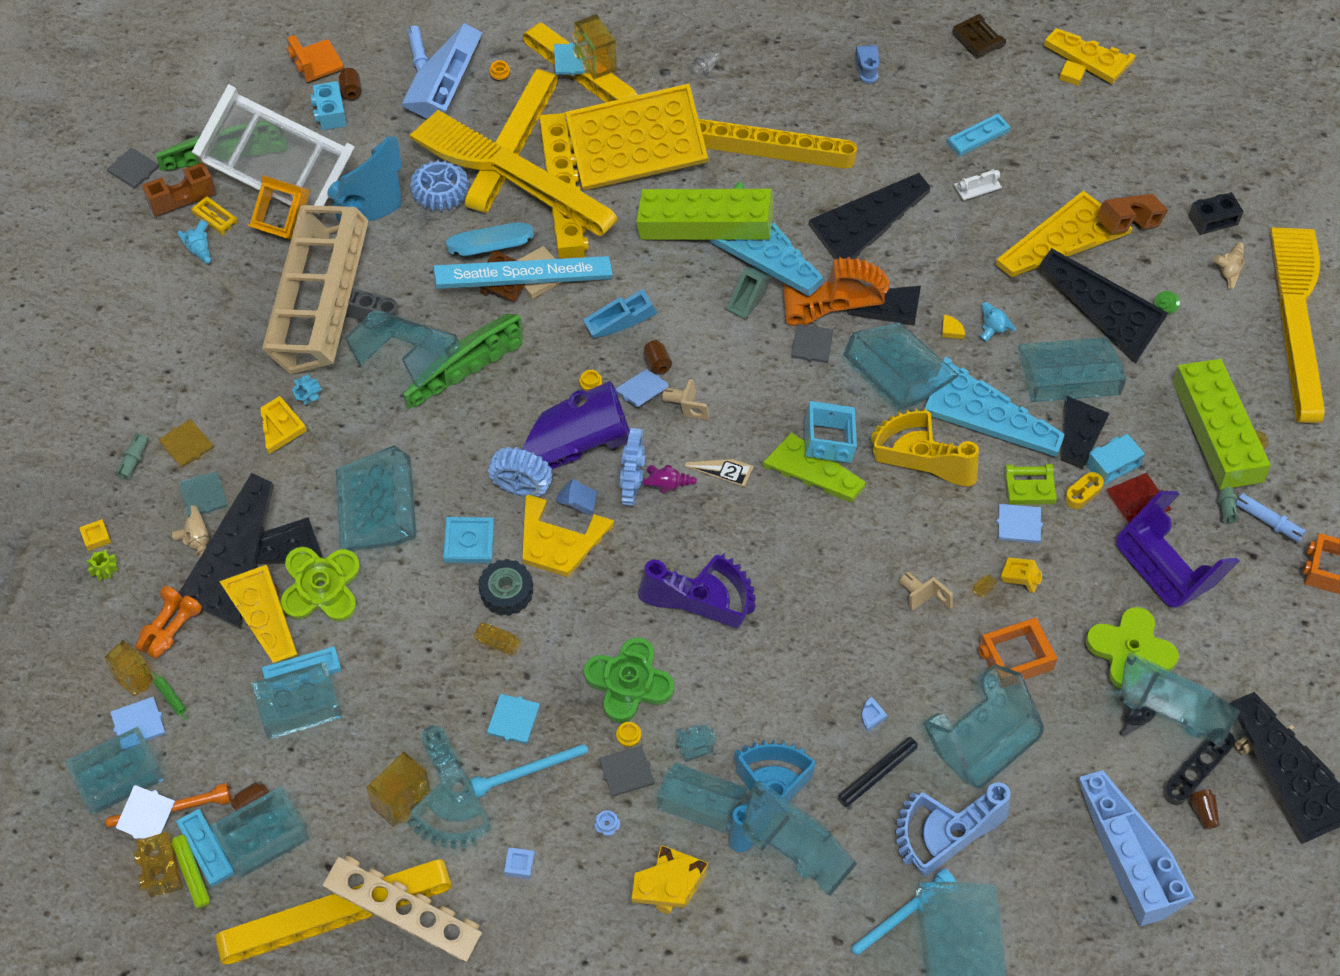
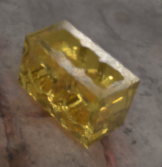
(129, 668)
(162, 863)

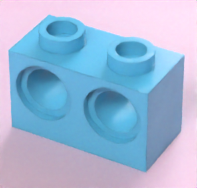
(329, 105)

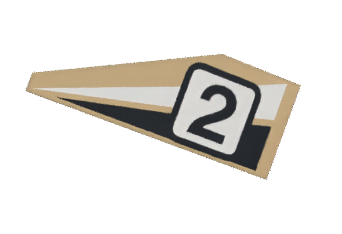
(725, 469)

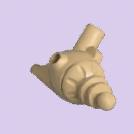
(1231, 264)
(194, 532)

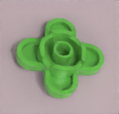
(629, 680)

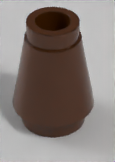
(1206, 808)

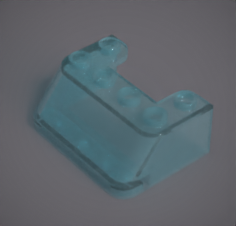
(992, 731)

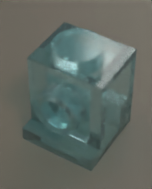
(695, 742)

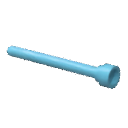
(483, 785)
(942, 876)

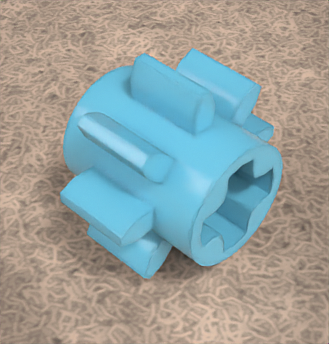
(306, 389)

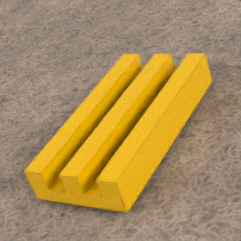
(223, 225)

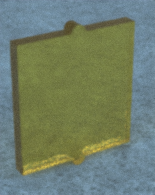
(186, 443)

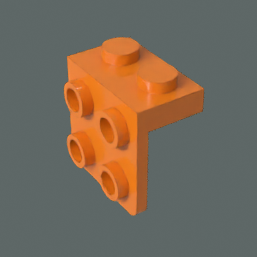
(314, 60)

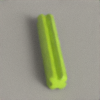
(190, 871)

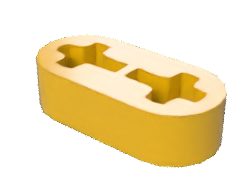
(1081, 487)

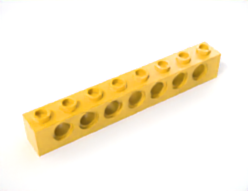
(560, 164)

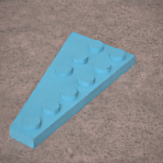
(777, 259)
(988, 411)

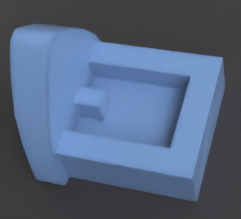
(578, 496)

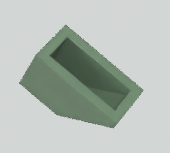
(748, 292)

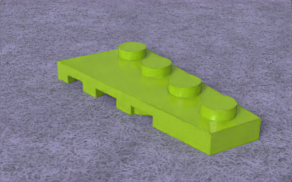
(827, 474)

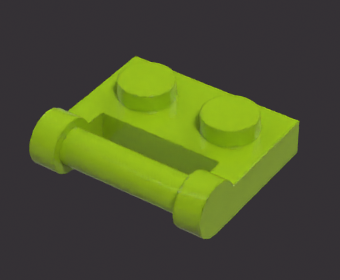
(1030, 491)

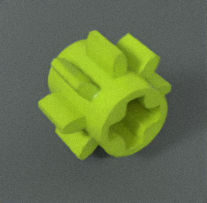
(102, 565)

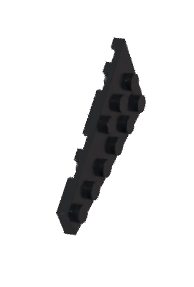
(862, 221)
(1118, 312)
(231, 551)

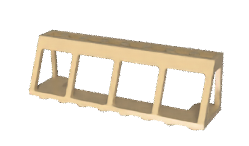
(335, 293)

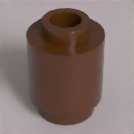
(350, 83)
(657, 357)
(248, 795)

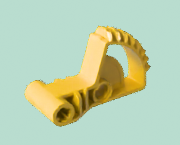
(922, 453)

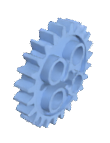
(633, 458)

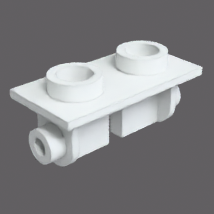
(978, 185)

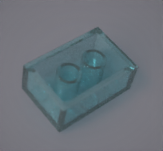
(296, 700)
(112, 769)
(260, 832)

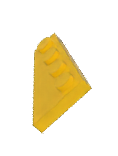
(1100, 61)
(261, 609)

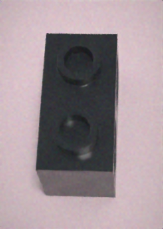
(1215, 213)

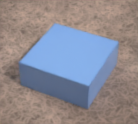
(519, 863)

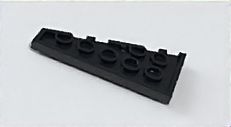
(1296, 774)

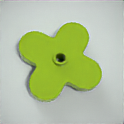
(308, 571)
(1133, 636)

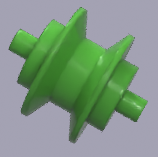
(1167, 301)

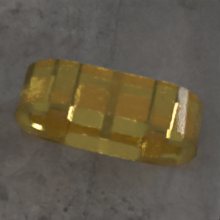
(497, 638)

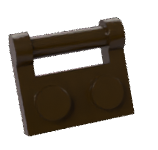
(975, 39)

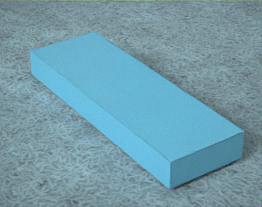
(978, 135)
(328, 655)
(205, 848)

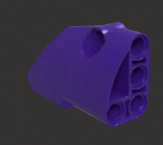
(569, 430)

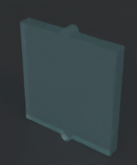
(204, 493)

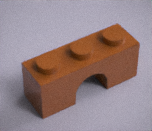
(194, 187)
(1120, 212)

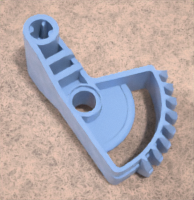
(974, 821)

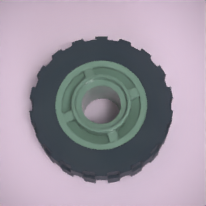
(506, 573)

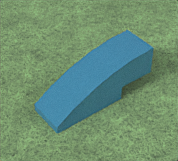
(620, 314)

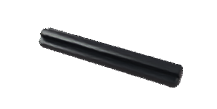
(877, 772)

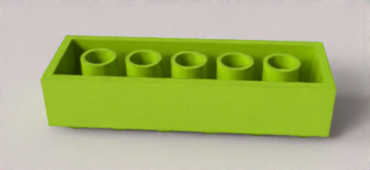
(705, 214)
(1221, 424)

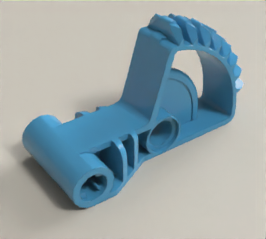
(778, 778)

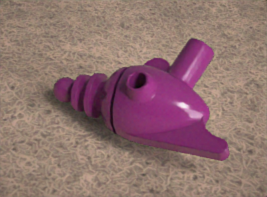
(667, 478)

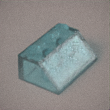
(700, 797)

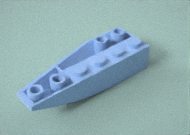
(440, 76)
(1136, 853)

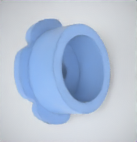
(607, 816)

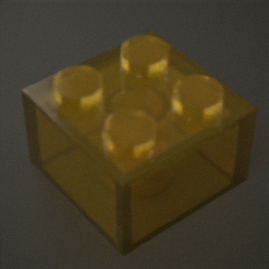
(594, 46)
(398, 789)

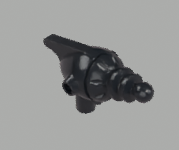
(1135, 718)

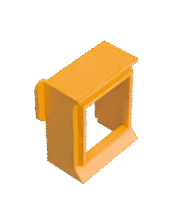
(267, 187)

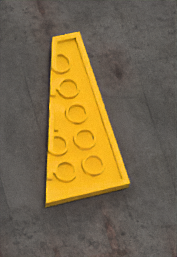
(1066, 231)

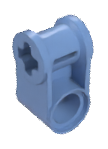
(868, 62)

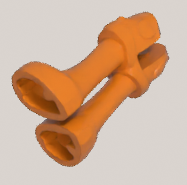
(152, 636)

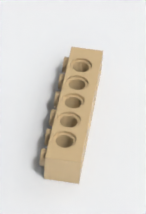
(338, 884)

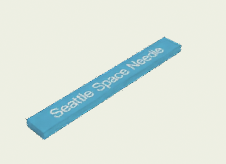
(522, 272)

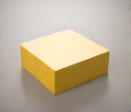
(1072, 72)
(95, 535)

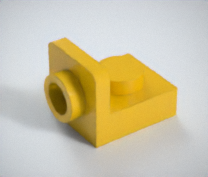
(1022, 572)

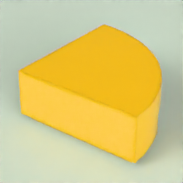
(952, 328)

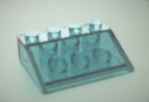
(898, 363)
(1072, 369)
(376, 501)
(960, 929)

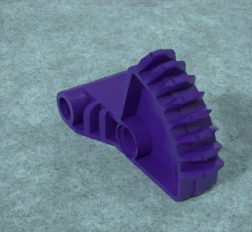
(676, 591)

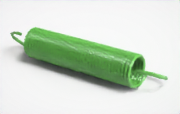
(169, 695)

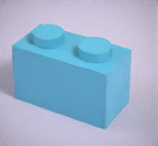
(1115, 458)

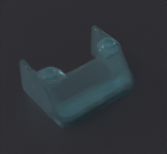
(430, 343)
(1178, 698)
(798, 836)

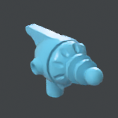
(196, 241)
(994, 321)

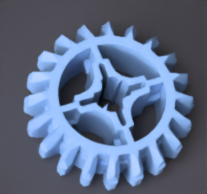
(440, 191)
(520, 472)

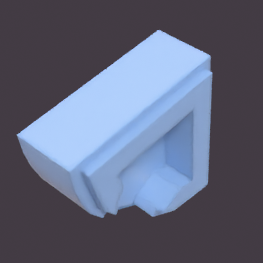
(872, 714)

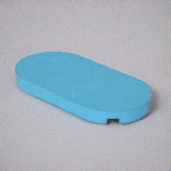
(490, 239)

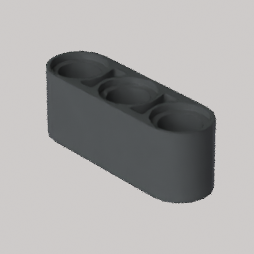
(364, 302)

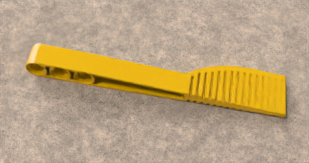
(468, 149)
(1297, 273)

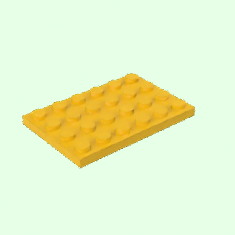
(636, 137)

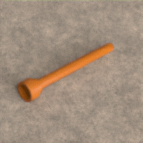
(220, 794)

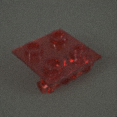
(1134, 495)

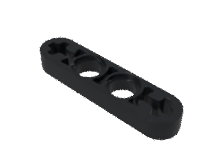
(1201, 768)

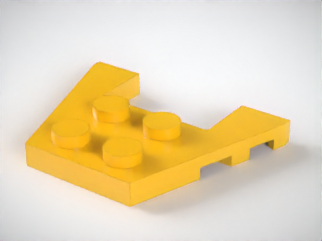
(556, 547)

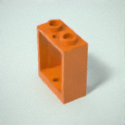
(1320, 578)
(1037, 639)

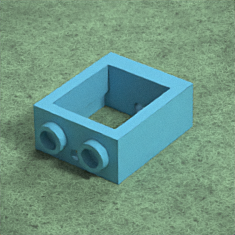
(842, 418)

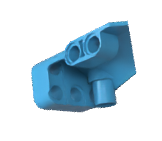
(373, 185)

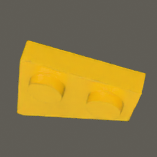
(280, 424)
(663, 883)

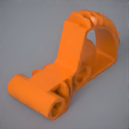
(838, 293)

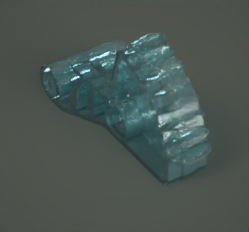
(442, 800)

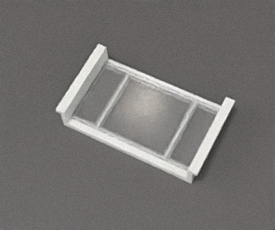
(254, 142)

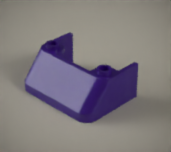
(1159, 563)

